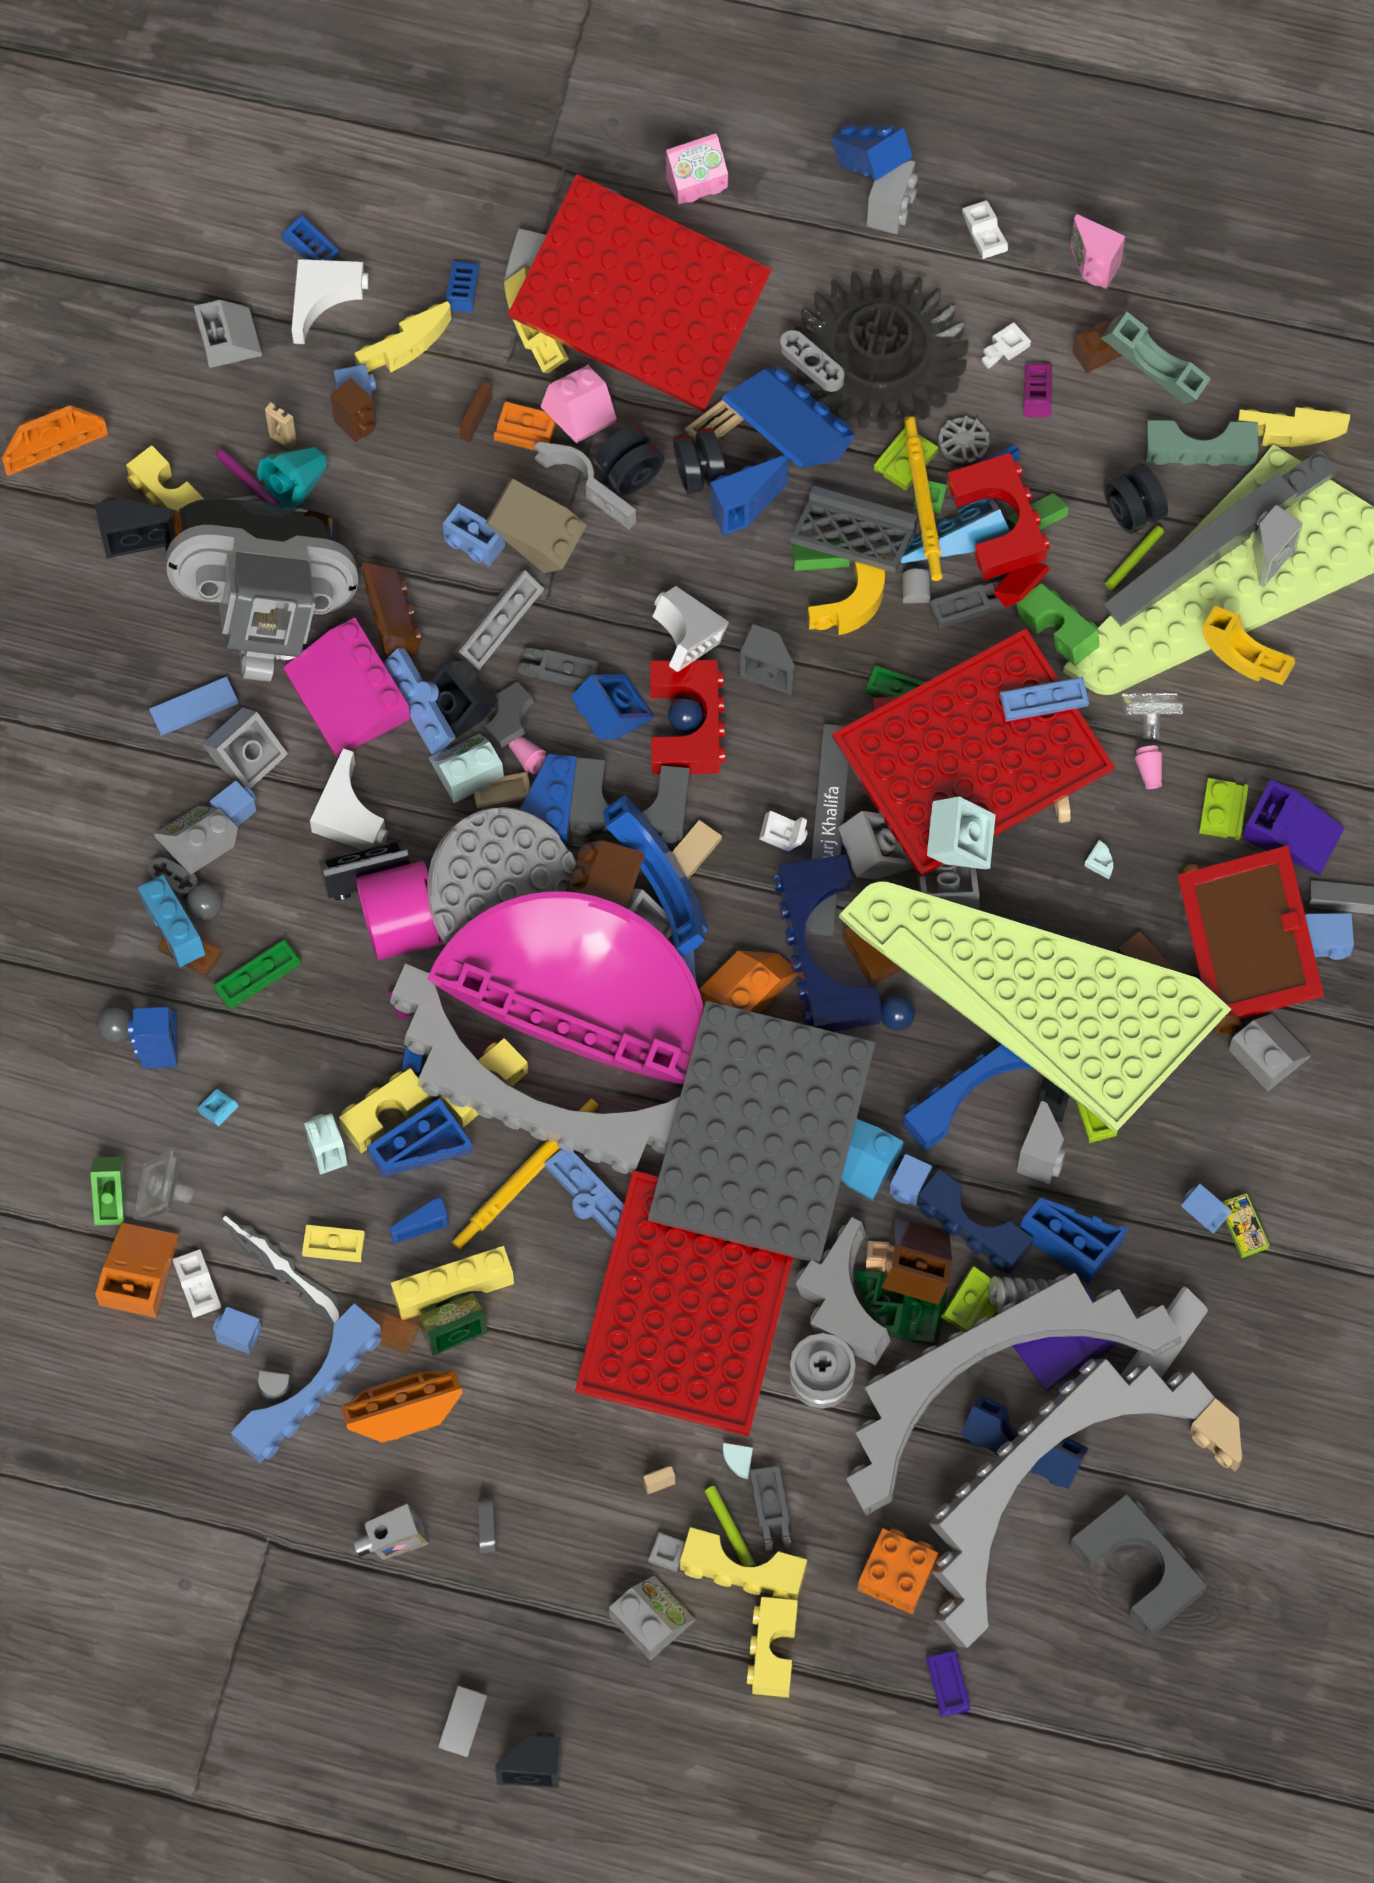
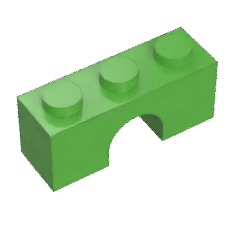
(1045, 609)

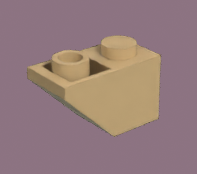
(1220, 1433)

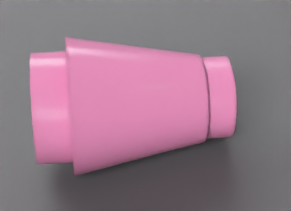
(528, 754)
(1150, 766)

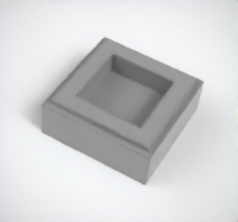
(667, 1552)

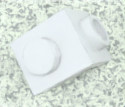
(783, 831)

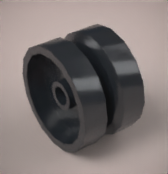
(628, 460)
(698, 460)
(1135, 498)

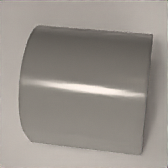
(916, 586)
(274, 1386)

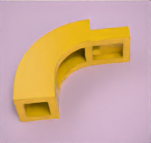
(856, 609)
(1242, 653)

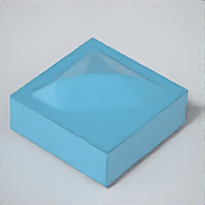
(217, 1107)

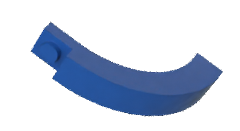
(662, 871)

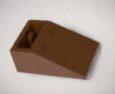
(917, 1261)

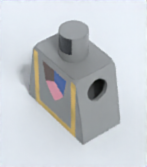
(392, 1534)

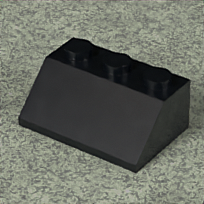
(341, 871)

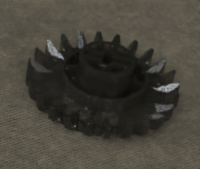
(895, 382)

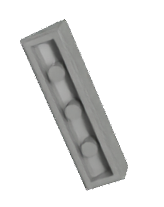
(498, 620)
(1341, 897)
(1186, 1315)

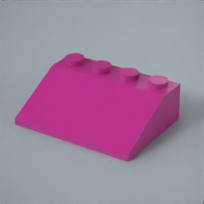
(347, 688)

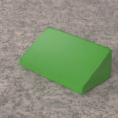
(1049, 509)
(811, 559)

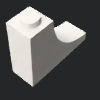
(322, 286)
(690, 623)
(342, 815)

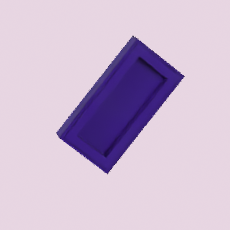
(948, 1683)

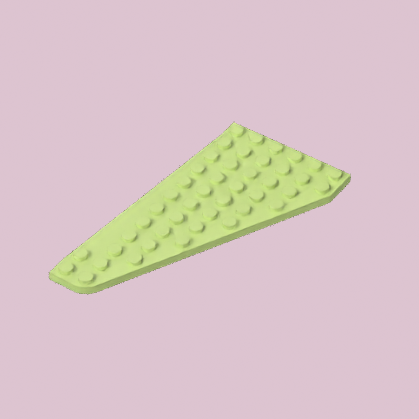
(1330, 554)
(1070, 1010)

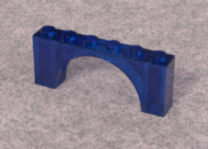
(827, 1002)

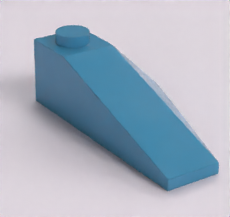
(973, 525)
(870, 1159)

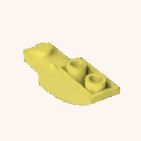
(415, 337)
(546, 350)
(1304, 428)

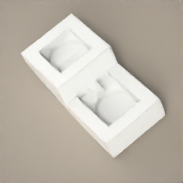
(984, 229)
(196, 1283)

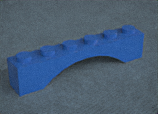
(932, 1118)

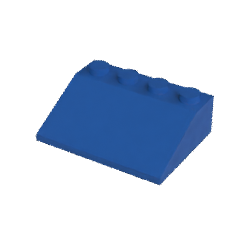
(790, 418)

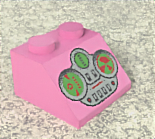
(696, 169)
(1096, 251)

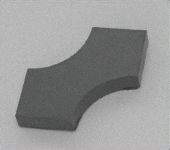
(511, 708)

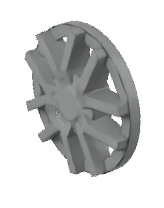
(964, 440)

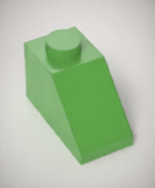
(108, 1190)

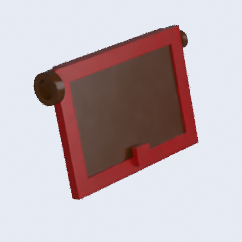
(1251, 934)

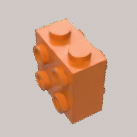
(898, 1570)

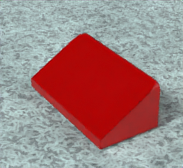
(1020, 583)

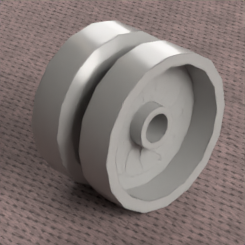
(827, 1354)

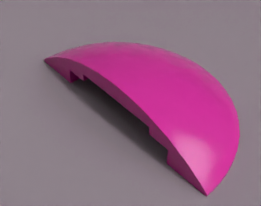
(579, 980)

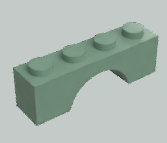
(1175, 375)
(1168, 444)

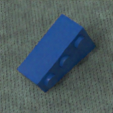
(871, 148)
(552, 794)
(154, 1036)
(1072, 1239)

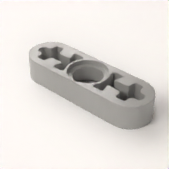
(809, 349)

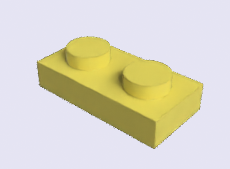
(333, 1243)

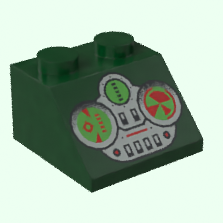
(452, 1323)

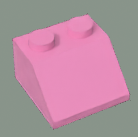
(580, 404)

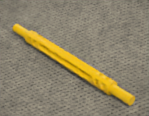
(923, 499)
(512, 1186)

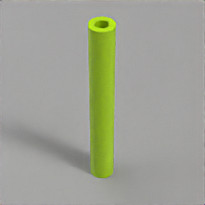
(1134, 557)
(729, 1527)

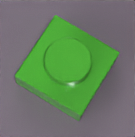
(937, 494)

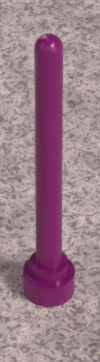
(245, 477)

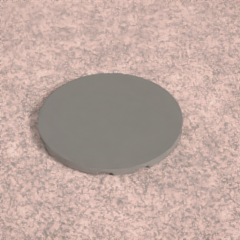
(490, 861)

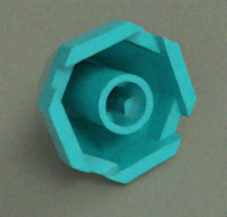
(292, 474)

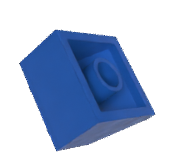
(611, 705)

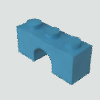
(172, 920)

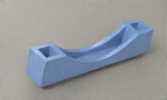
(266, 1428)

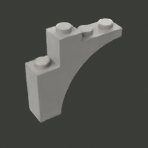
(833, 1289)

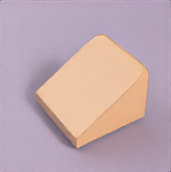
(876, 1256)

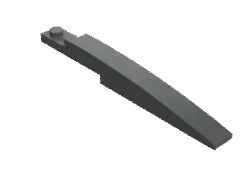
(1218, 537)

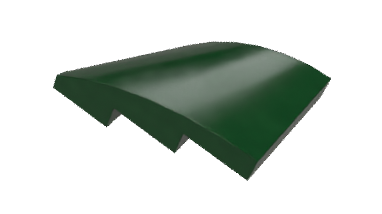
(901, 1314)

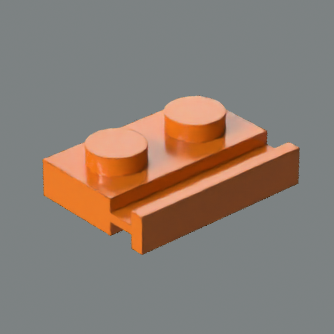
(524, 426)

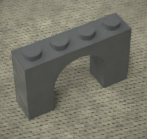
(665, 814)
(1127, 1525)

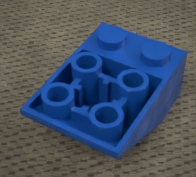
(742, 496)

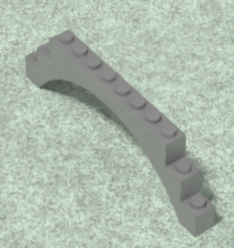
(465, 1082)
(1050, 1312)
(973, 1516)

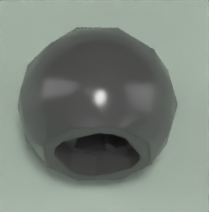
(204, 902)
(114, 1024)

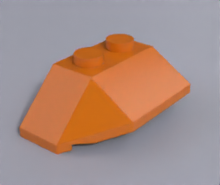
(51, 436)
(749, 981)
(403, 1405)

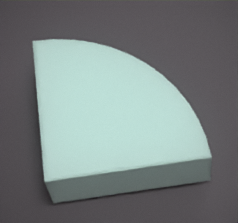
(1100, 860)
(738, 1459)

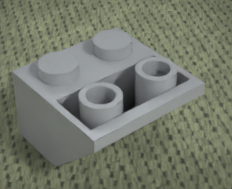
(891, 198)
(226, 332)

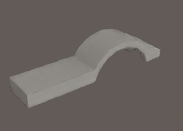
(595, 492)

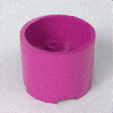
(398, 910)

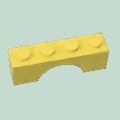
(476, 1273)
(778, 1577)

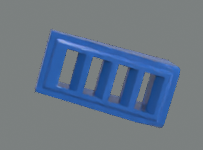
(302, 224)
(462, 303)
(424, 1220)

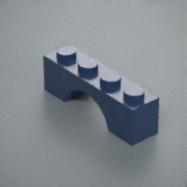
(1002, 1244)
(990, 1427)

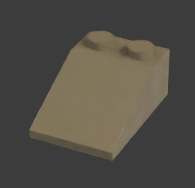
(536, 526)

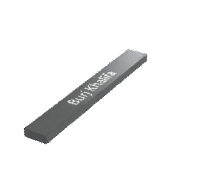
(828, 818)

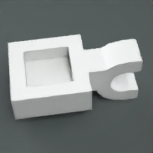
(1007, 342)

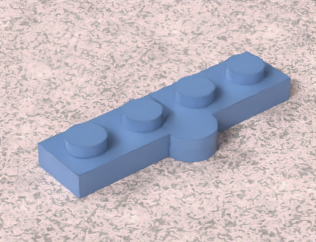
(421, 701)
(589, 1192)

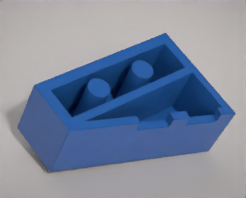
(420, 1141)

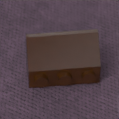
(390, 609)
(606, 871)

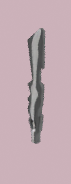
(282, 1268)

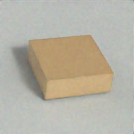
(659, 1479)

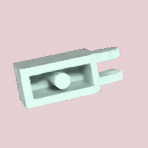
(325, 1143)

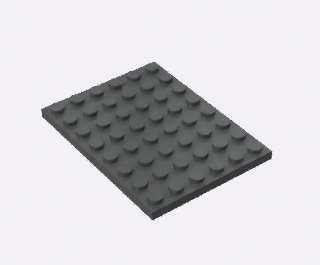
(762, 1132)

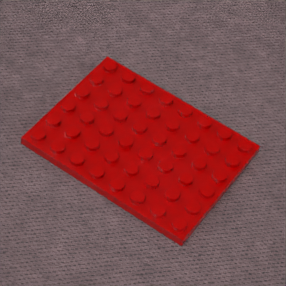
(639, 293)
(956, 743)
(682, 1320)

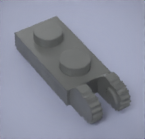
(965, 605)
(557, 667)
(770, 1504)

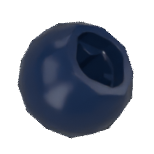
(685, 715)
(897, 1012)

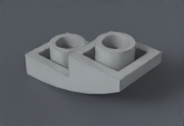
(462, 1721)

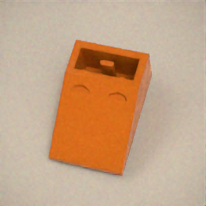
(136, 1270)

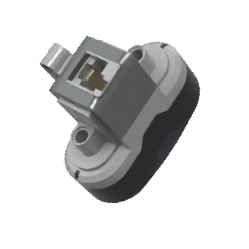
(265, 569)

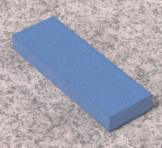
(1044, 699)
(193, 706)

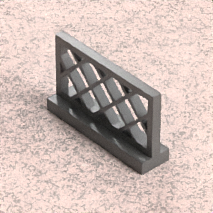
(860, 515)

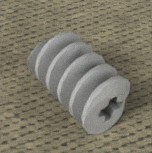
(1007, 1291)

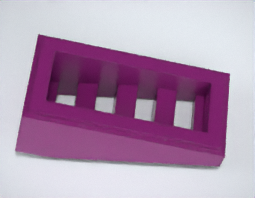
(1037, 405)

